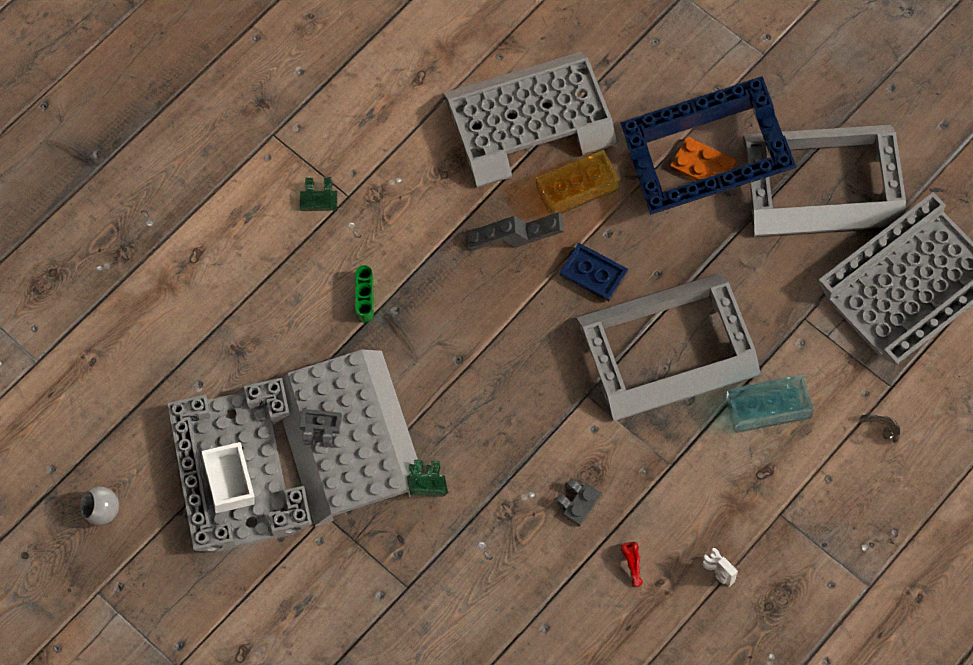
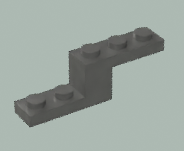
(515, 231)

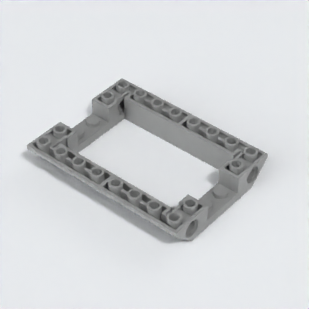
(829, 217)
(626, 403)

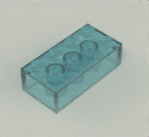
(769, 403)

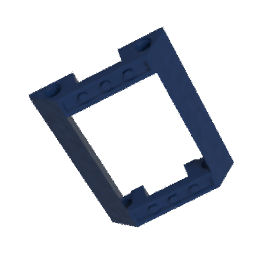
(696, 112)

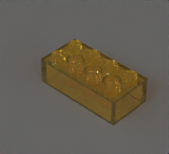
(577, 183)

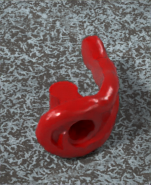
(631, 555)

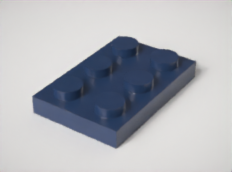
(593, 272)

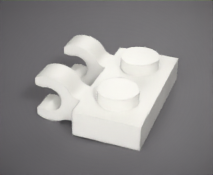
(725, 571)

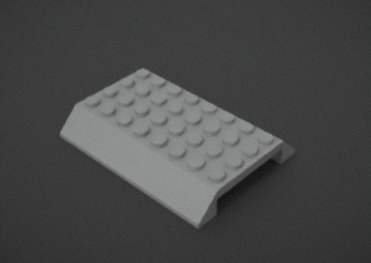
(905, 281)
(373, 444)

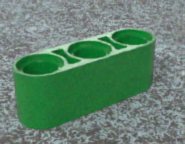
(364, 285)

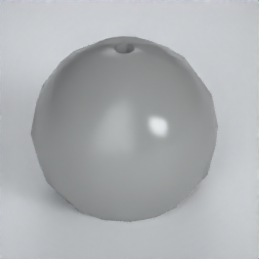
(99, 505)

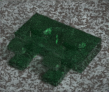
(318, 200)
(426, 484)

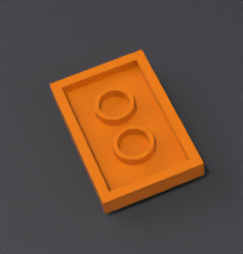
(700, 161)

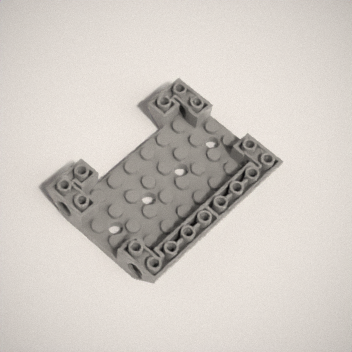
(524, 94)
(203, 425)

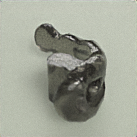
(892, 429)

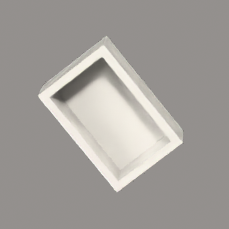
(228, 477)

